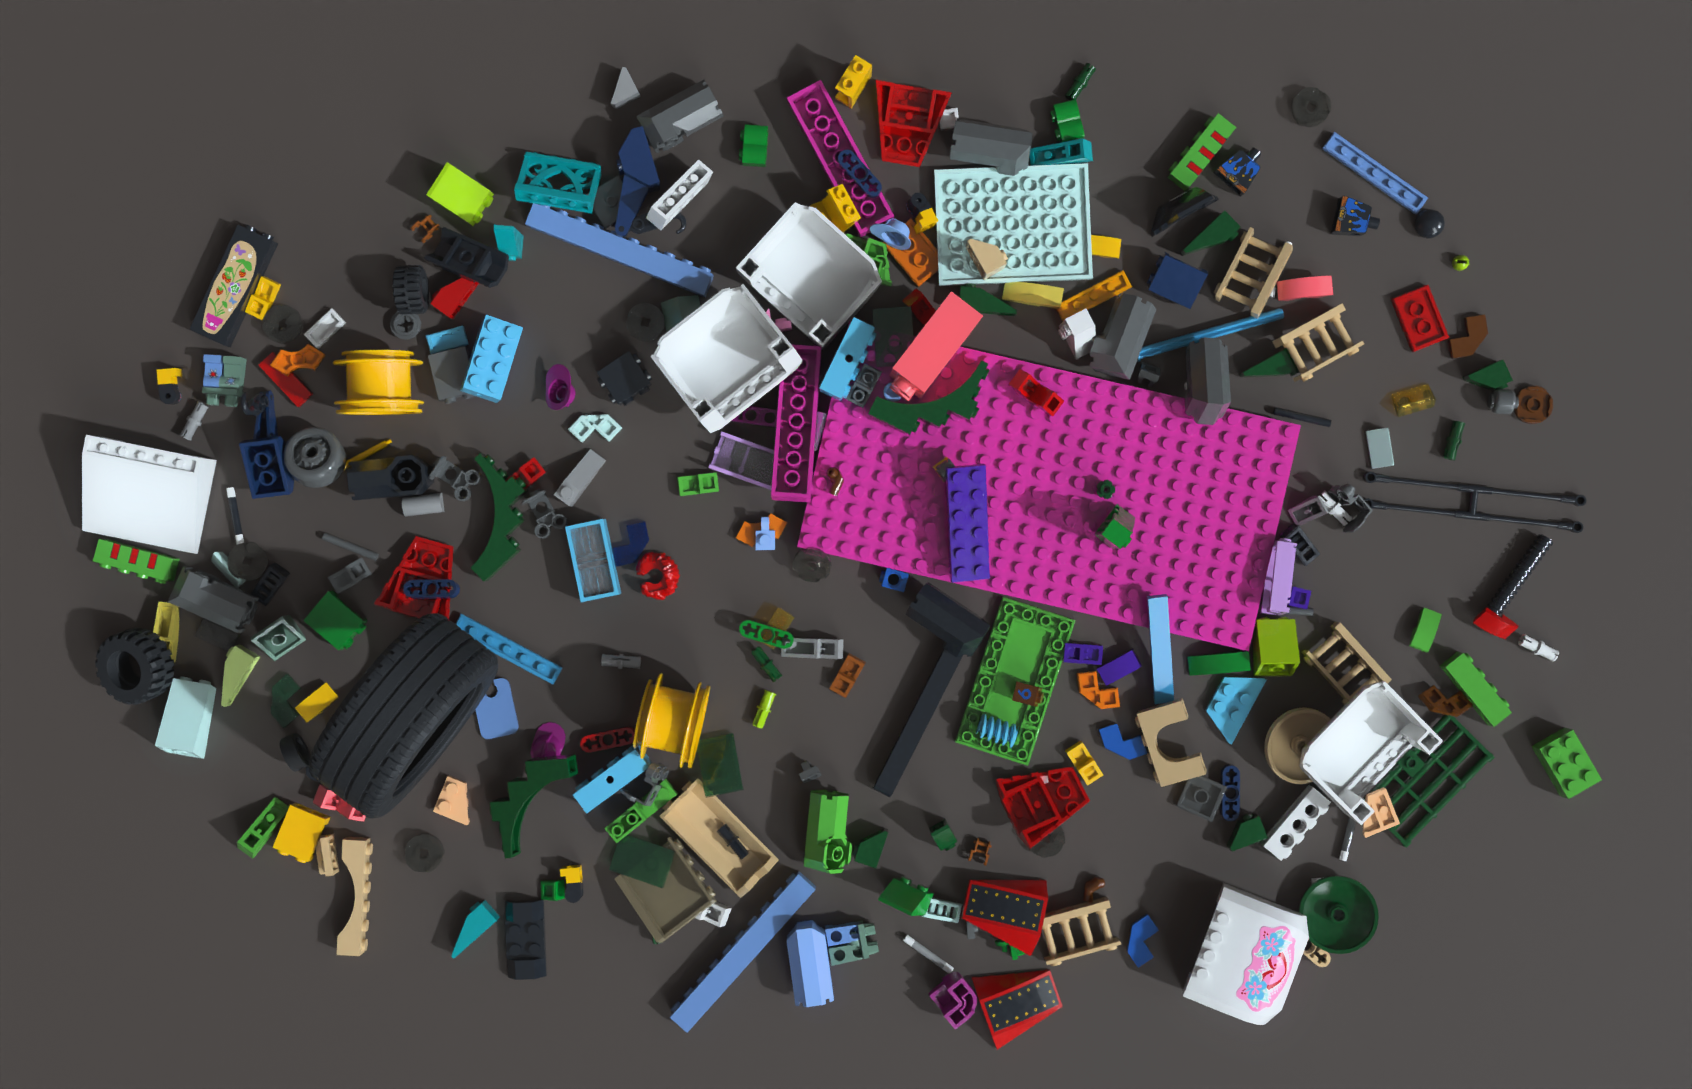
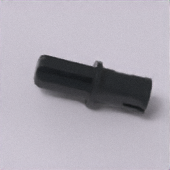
(732, 841)

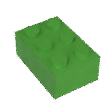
(1566, 763)

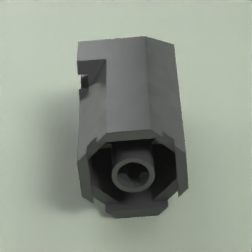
(680, 116)
(991, 145)
(1123, 337)
(1207, 380)
(213, 599)

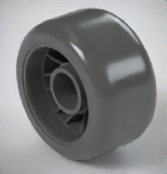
(316, 470)

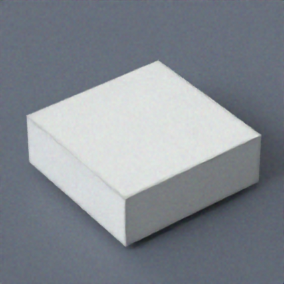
(948, 119)

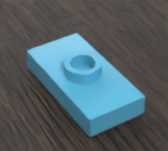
(447, 340)

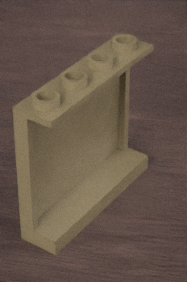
(677, 903)

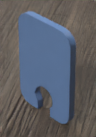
(497, 714)

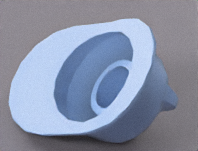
(893, 233)

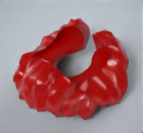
(669, 570)

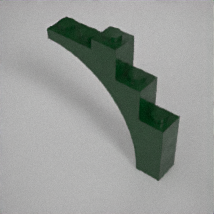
(905, 416)
(505, 493)
(522, 790)

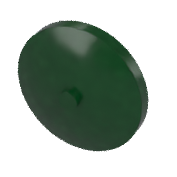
(1339, 914)

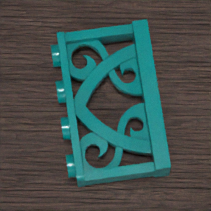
(548, 196)

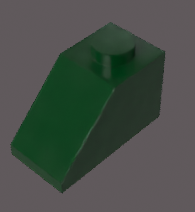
(1491, 376)
(1246, 832)
(943, 835)
(870, 848)

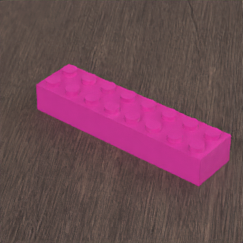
(829, 137)
(797, 429)

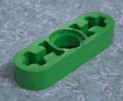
(778, 642)

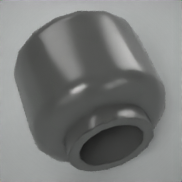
(1502, 401)

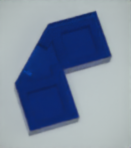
(638, 539)

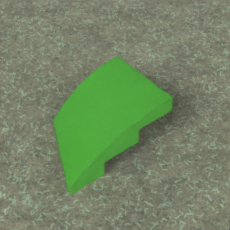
(876, 251)

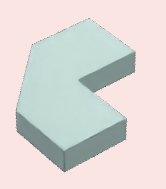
(588, 423)

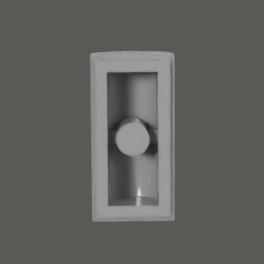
(423, 504)

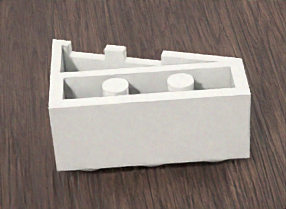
(1078, 333)

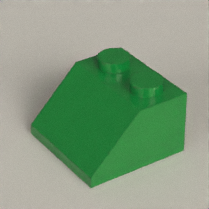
(907, 896)

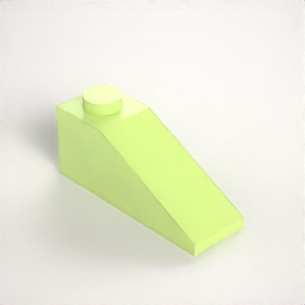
(236, 671)

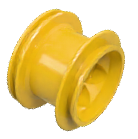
(378, 383)
(671, 720)

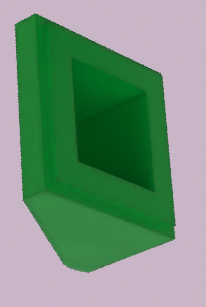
(552, 890)

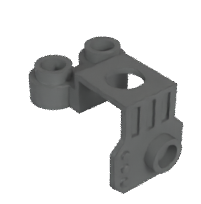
(461, 480)
(1345, 496)
(546, 518)
(653, 774)

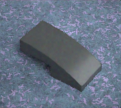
(349, 575)

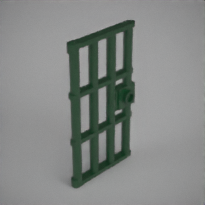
(1417, 768)

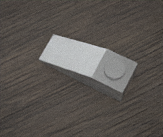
(579, 478)

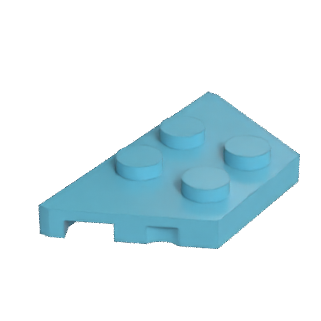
(1233, 703)

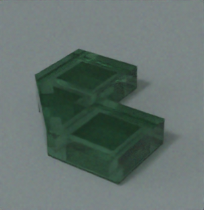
(281, 708)

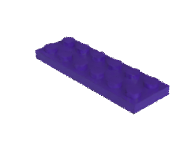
(967, 522)

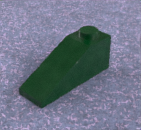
(1217, 233)
(984, 301)
(1276, 365)

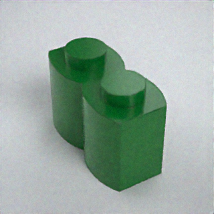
(1068, 121)
(755, 145)

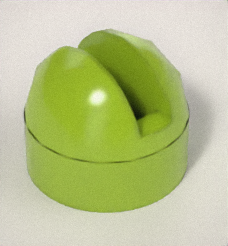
(1460, 266)

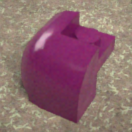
(955, 999)

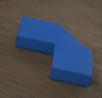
(1113, 741)
(1140, 931)

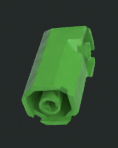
(825, 839)

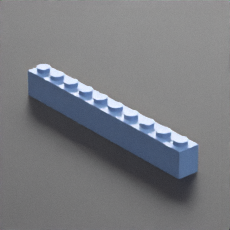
(620, 250)
(742, 952)

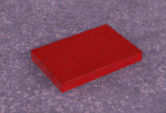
(1419, 318)

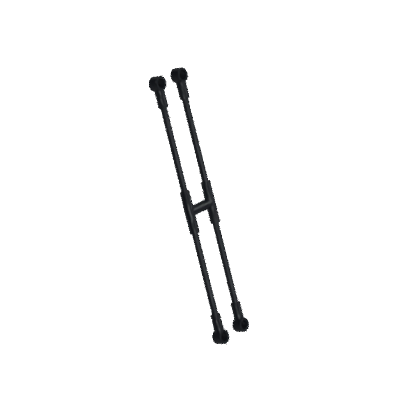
(1471, 513)

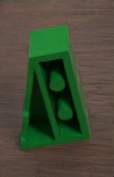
(1116, 528)

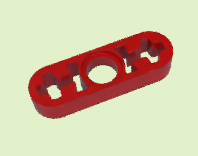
(623, 741)

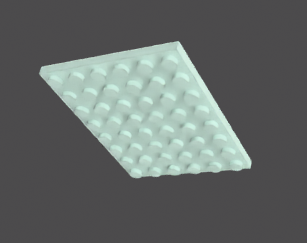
(1032, 216)

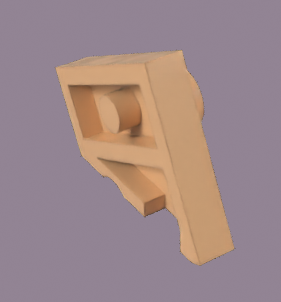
(453, 800)
(1384, 814)

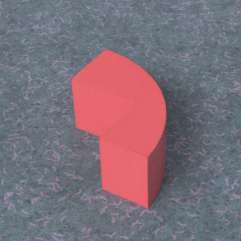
(1304, 288)
(329, 800)

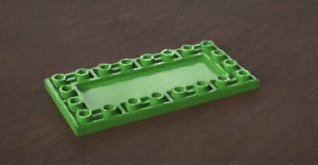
(1023, 648)

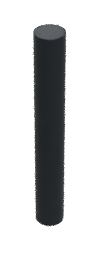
(1302, 417)

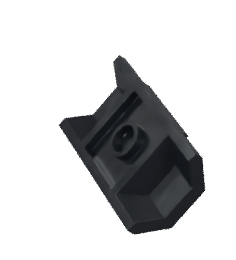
(469, 258)
(525, 939)

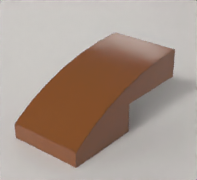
(847, 675)

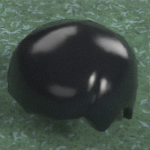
(1429, 223)

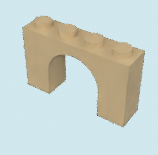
(1167, 769)

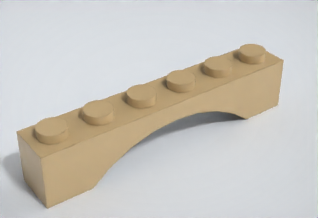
(356, 857)

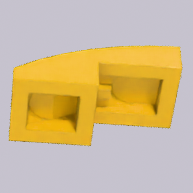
(1105, 246)
(263, 298)
(316, 702)
(1084, 762)

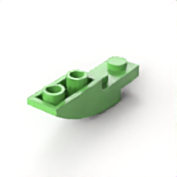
(639, 813)

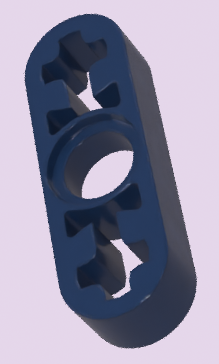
(846, 166)
(424, 584)
(1225, 806)

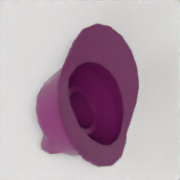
(559, 389)
(548, 740)

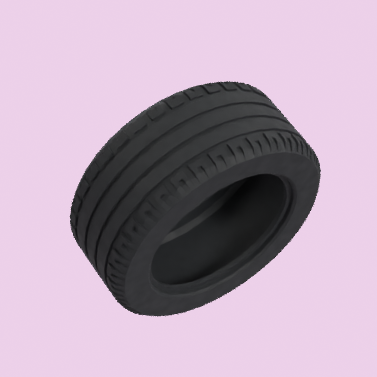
(402, 715)

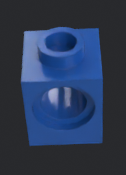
(900, 586)

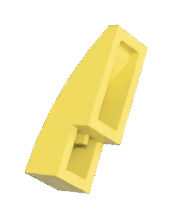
(1033, 294)
(167, 626)

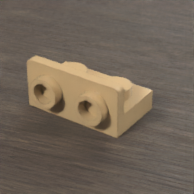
(327, 855)

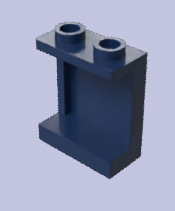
(1176, 280)

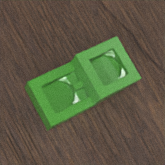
(698, 484)
(1425, 630)

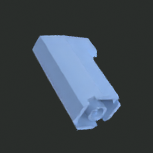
(809, 964)

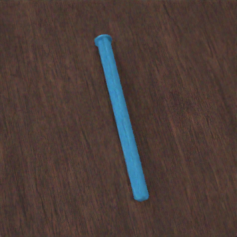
(1212, 332)

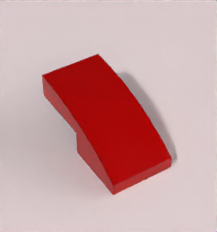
(529, 472)
(1497, 625)

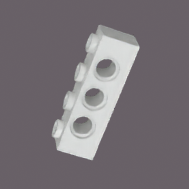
(679, 195)
(1296, 811)

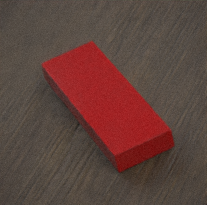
(289, 385)

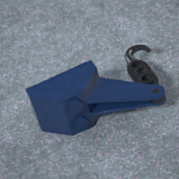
(639, 179)
(264, 452)

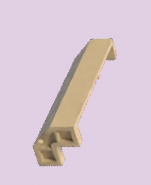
(697, 822)

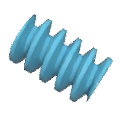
(997, 730)

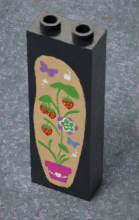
(233, 285)

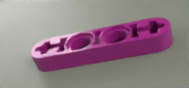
(759, 420)

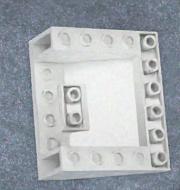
(144, 493)

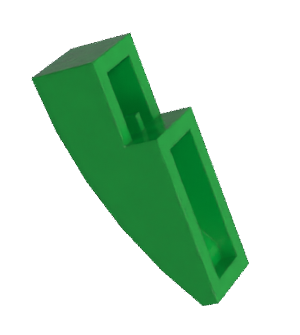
(1219, 663)

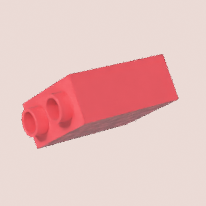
(933, 347)

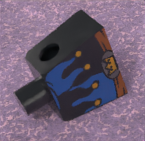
(1239, 170)
(1353, 218)

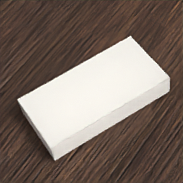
(325, 328)

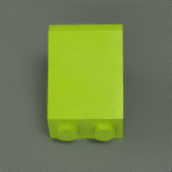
(460, 194)
(1275, 647)

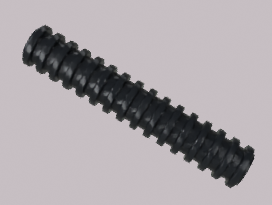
(1520, 574)

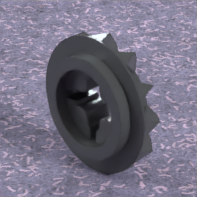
(399, 331)

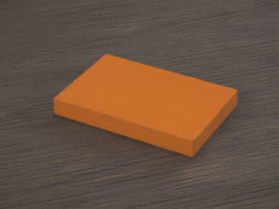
(920, 259)

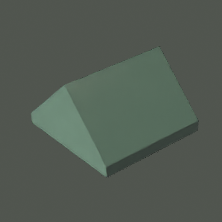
(678, 309)
(279, 637)

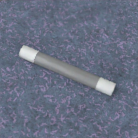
(928, 954)

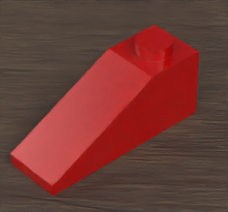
(453, 296)

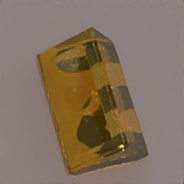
(1413, 400)

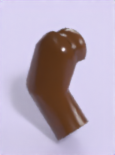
(836, 479)
(1091, 886)

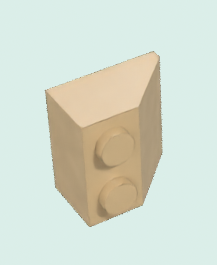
(986, 257)

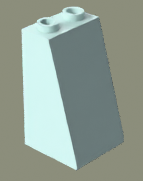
(187, 718)

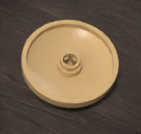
(1288, 738)

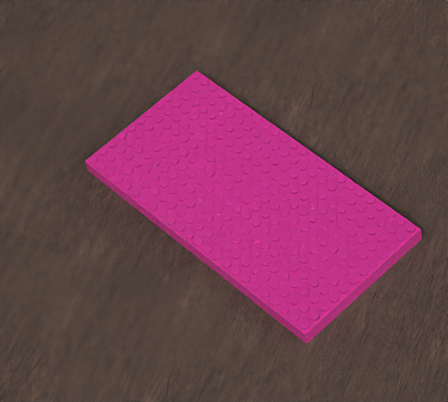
(1197, 492)

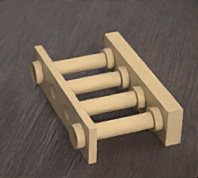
(1265, 288)
(1303, 333)
(1352, 647)
(1081, 912)

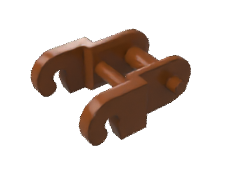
(422, 223)
(987, 845)

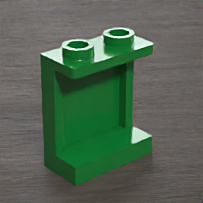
(335, 621)

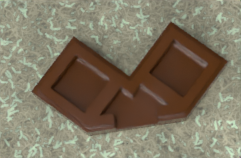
(1476, 332)
(1438, 703)

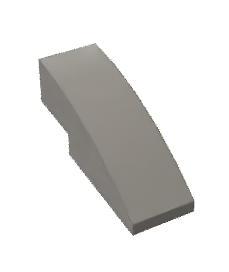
(813, 648)

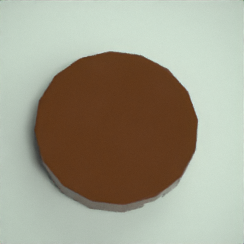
(1534, 405)

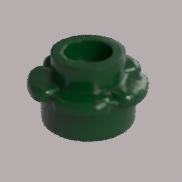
(1105, 484)

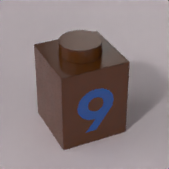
(1028, 694)

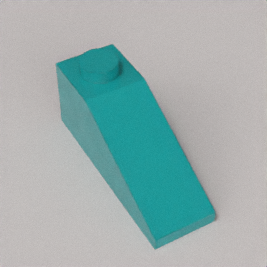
(1067, 152)
(509, 241)
(476, 923)

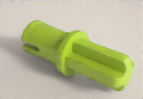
(763, 709)

